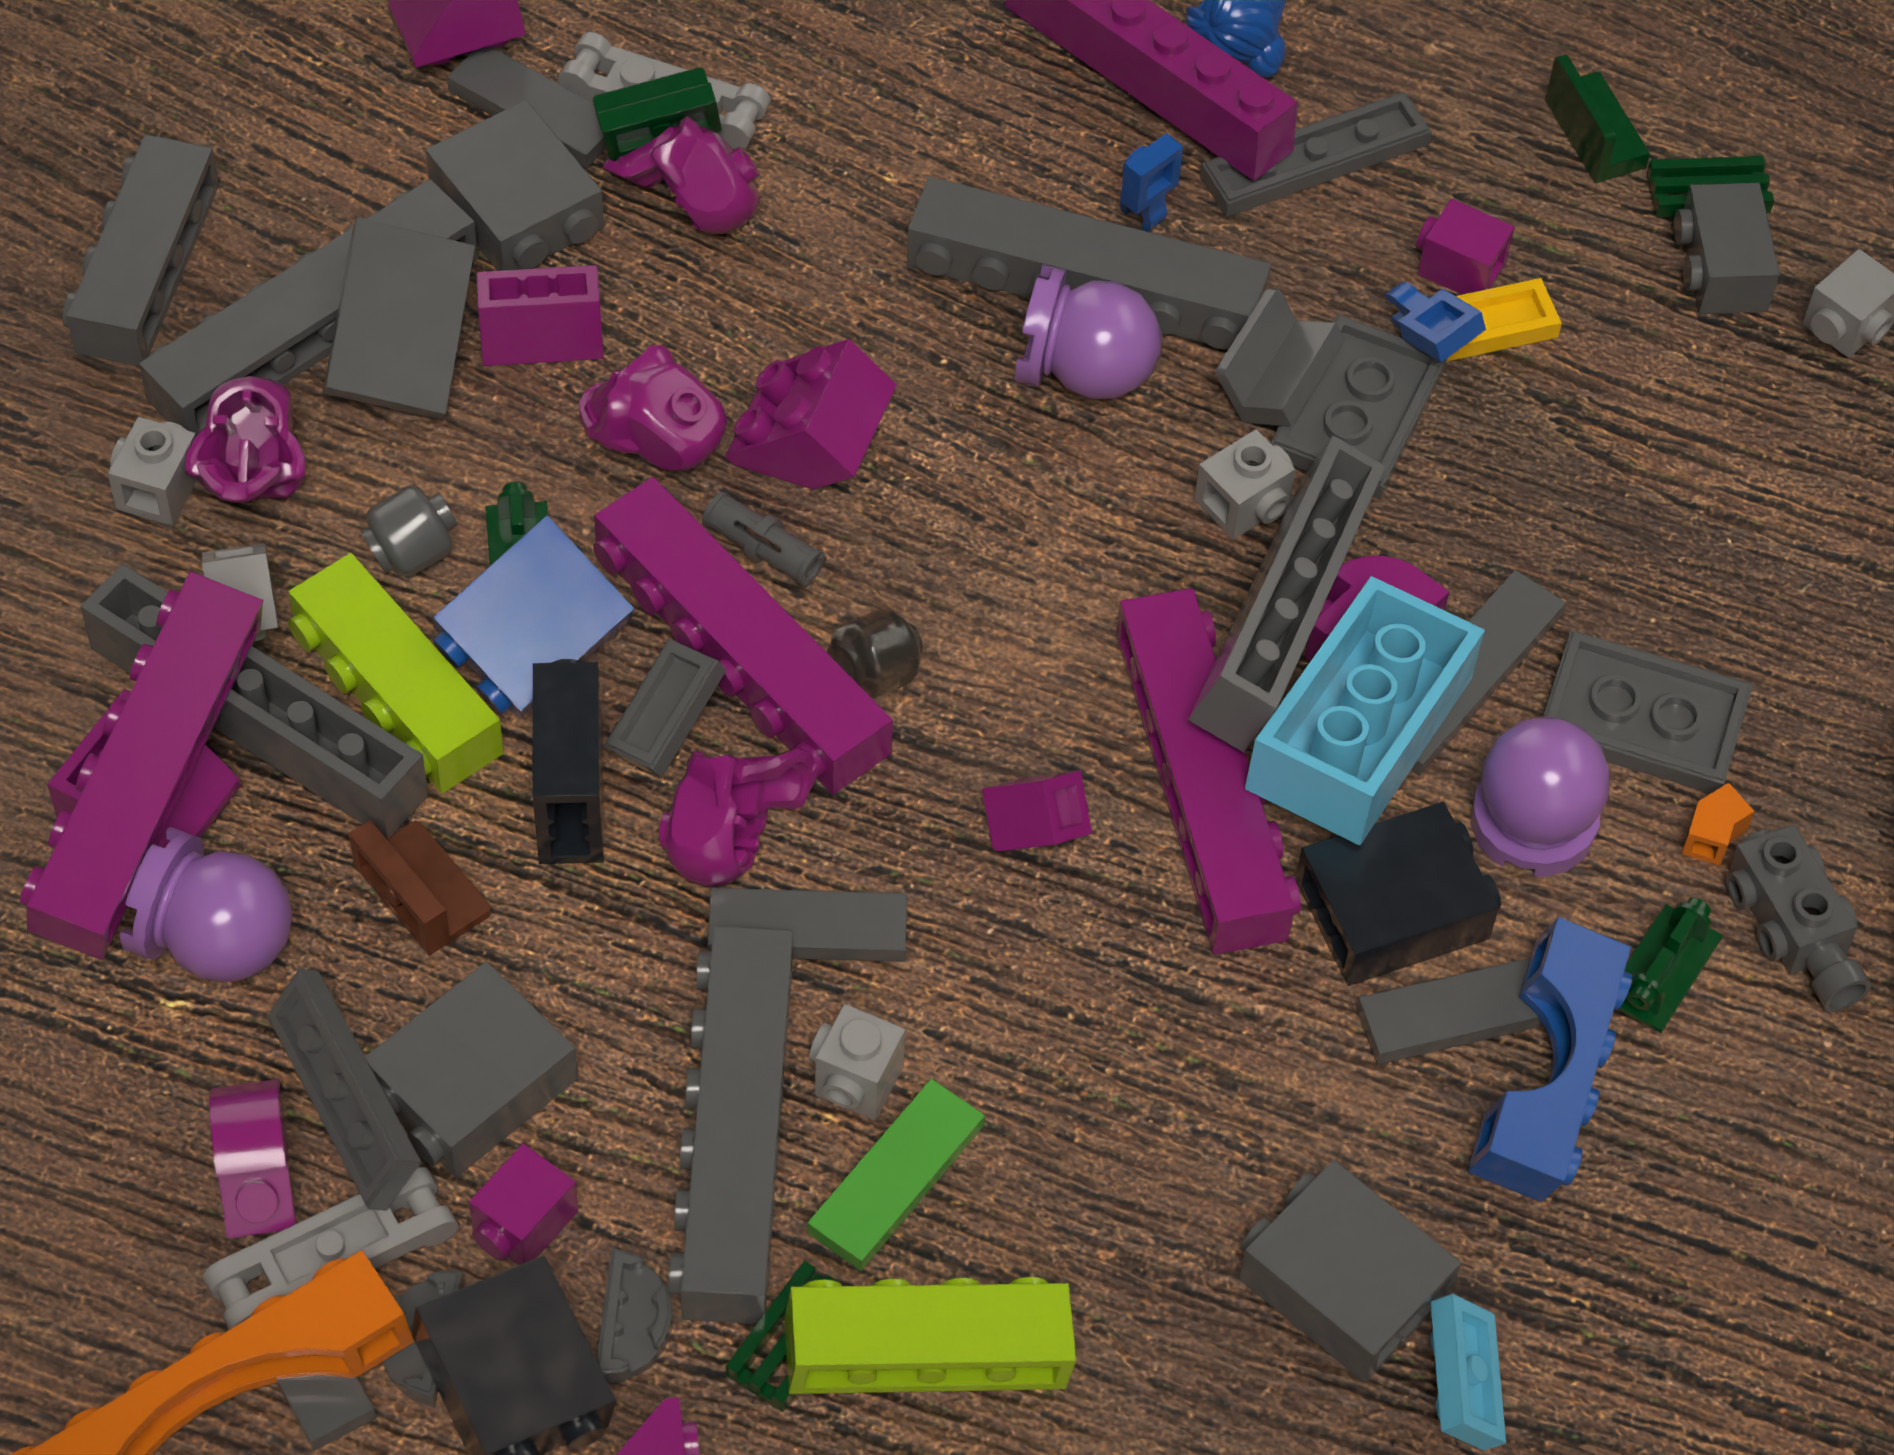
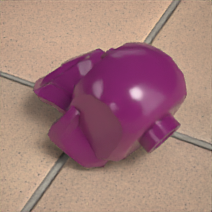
(702, 172)
(655, 412)
(248, 443)
(724, 810)

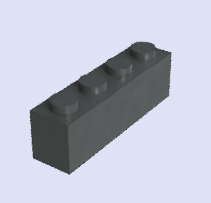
(141, 250)

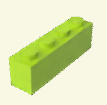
(394, 671)
(929, 1336)

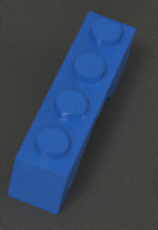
(1573, 989)

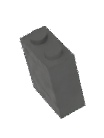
(517, 188)
(472, 1069)
(1347, 1269)

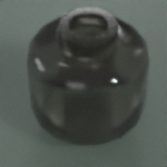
(877, 651)

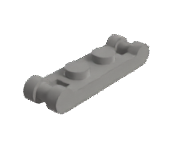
(627, 68)
(339, 1232)

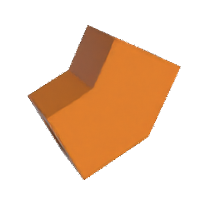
(1716, 823)

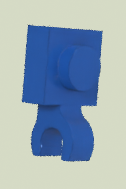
(1148, 178)
(1435, 323)

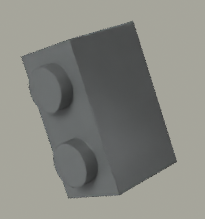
(1727, 248)

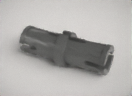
(795, 557)

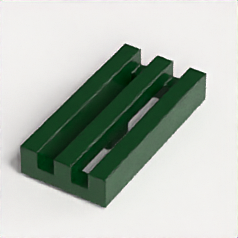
(1677, 175)
(758, 1338)

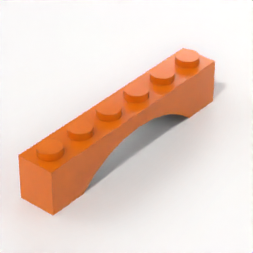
(326, 1327)

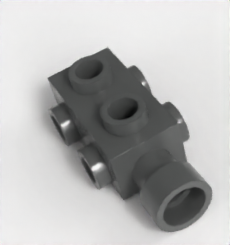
(1777, 879)

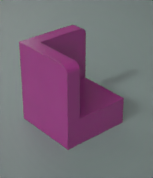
(1037, 811)

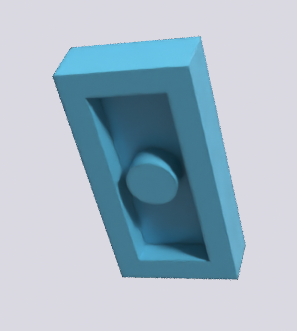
(1467, 1372)

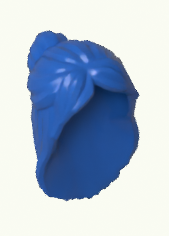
(1243, 31)

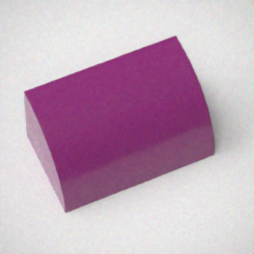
(539, 315)

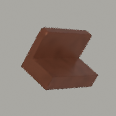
(418, 883)

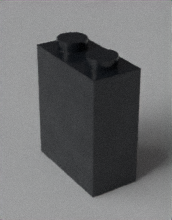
(568, 762)
(1398, 894)
(514, 1364)

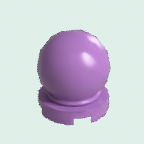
(1092, 337)
(1541, 796)
(213, 912)

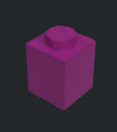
(1463, 248)
(522, 1207)

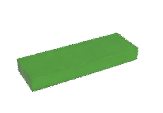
(895, 1174)

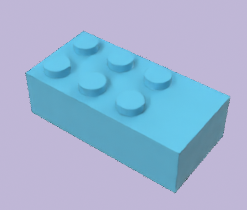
(1364, 710)

